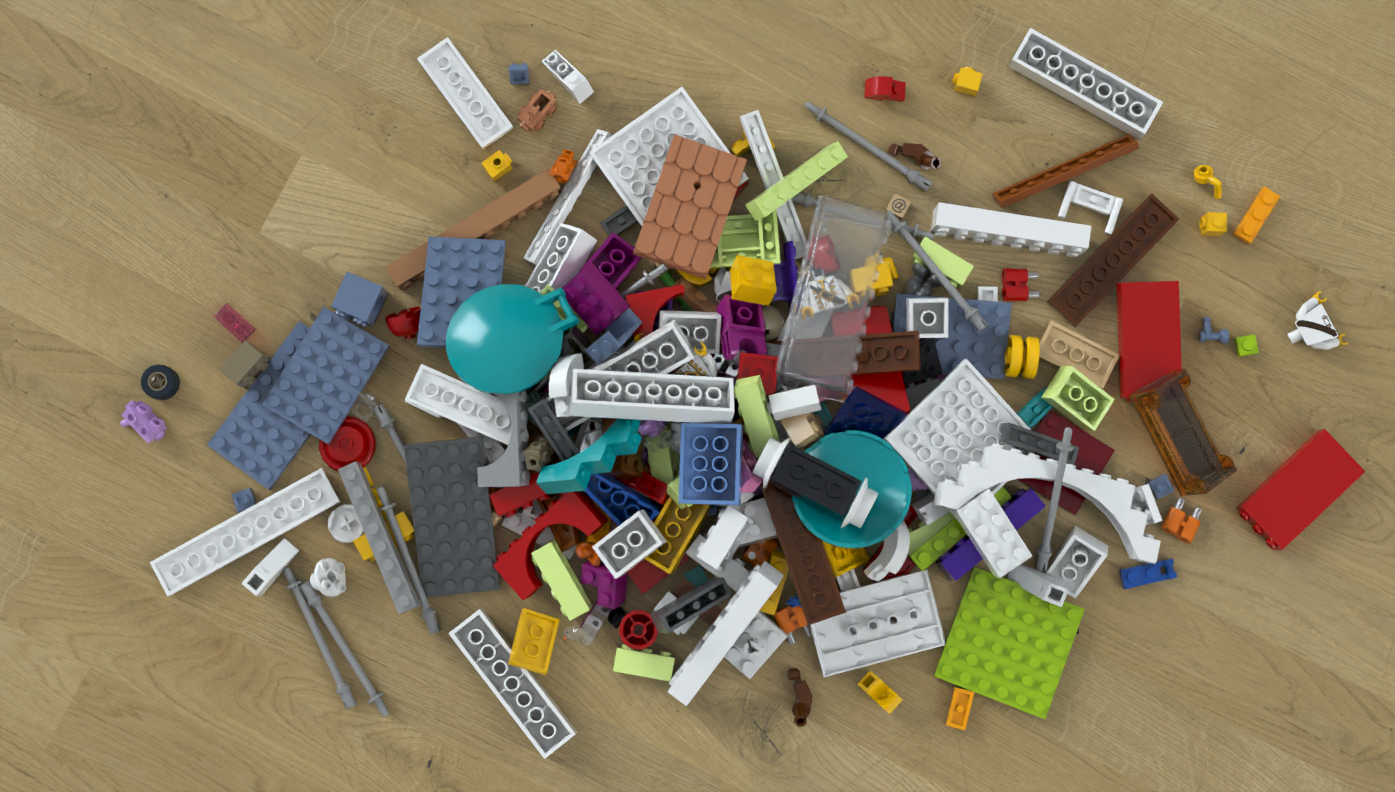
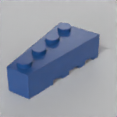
(618, 499)

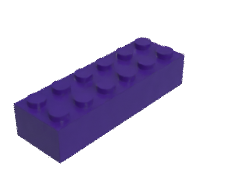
(964, 555)

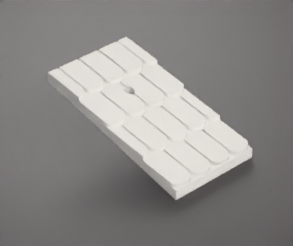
(868, 630)

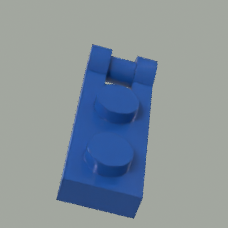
(1147, 573)

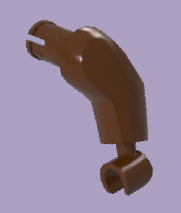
(919, 153)
(803, 701)

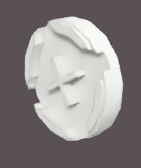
(345, 524)

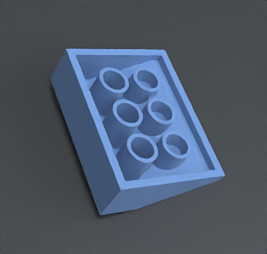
(711, 464)

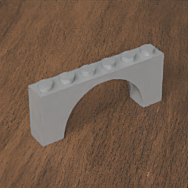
(511, 467)

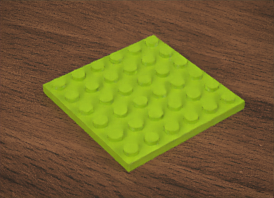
(1008, 643)

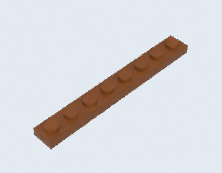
(1065, 170)

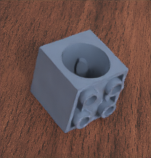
(359, 300)

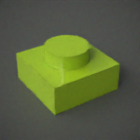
(1246, 345)

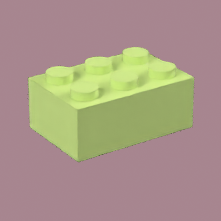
(1077, 398)

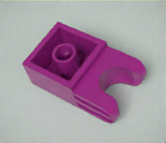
(741, 327)

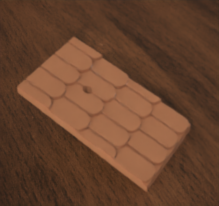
(689, 206)

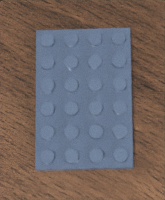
(453, 274)
(981, 349)
(326, 375)

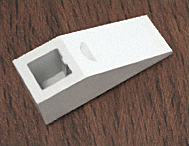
(568, 76)
(270, 568)
(1040, 584)

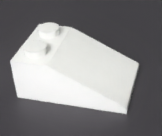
(1077, 560)

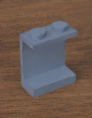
(615, 336)

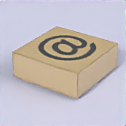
(898, 205)

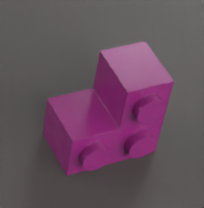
(610, 590)

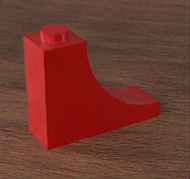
(648, 305)

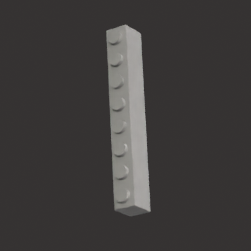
(379, 537)

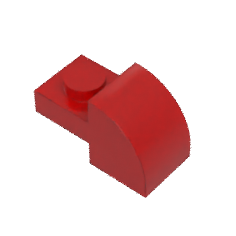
(884, 88)

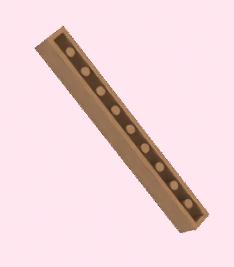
(481, 224)

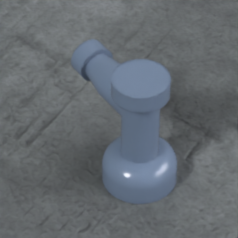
(1222, 336)

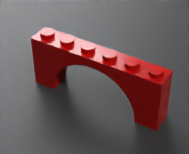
(516, 563)

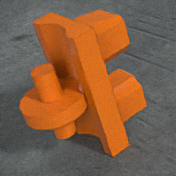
(563, 166)
(585, 550)

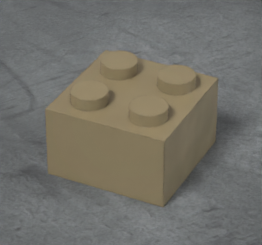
(245, 365)

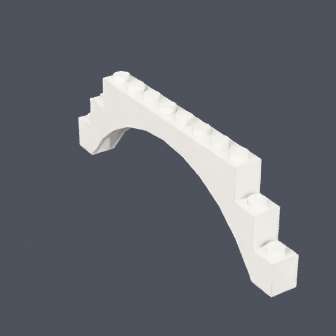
(1108, 495)

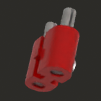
(1015, 284)

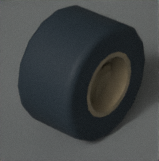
(153, 380)

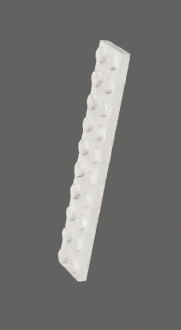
(245, 532)

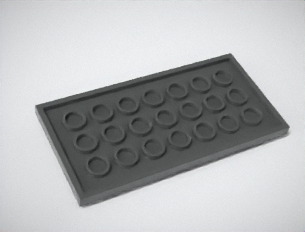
(451, 517)

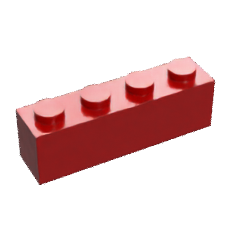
(513, 498)

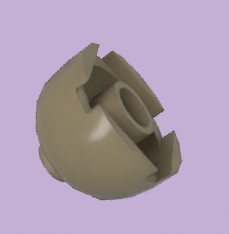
(773, 322)

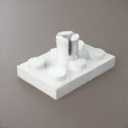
(755, 644)

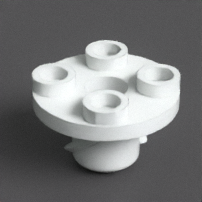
(329, 577)

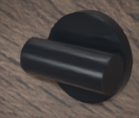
(616, 615)

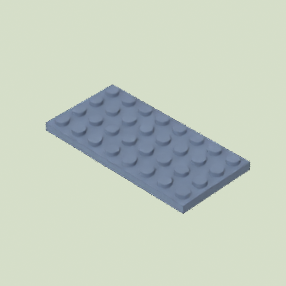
(257, 437)

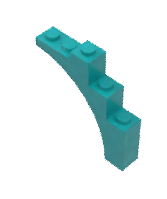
(575, 472)

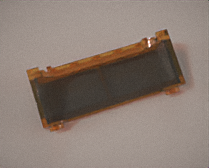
(1181, 434)

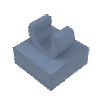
(519, 74)
(1161, 486)
(244, 499)

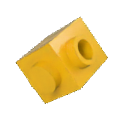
(967, 81)
(497, 165)
(1213, 224)

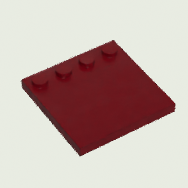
(1091, 455)

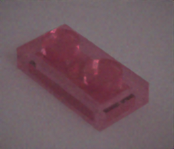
(234, 322)

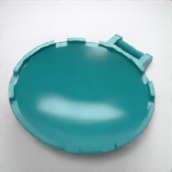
(507, 337)
(861, 457)

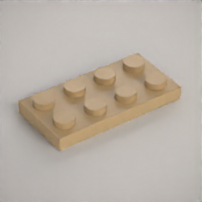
(1066, 348)

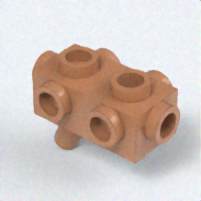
(532, 116)

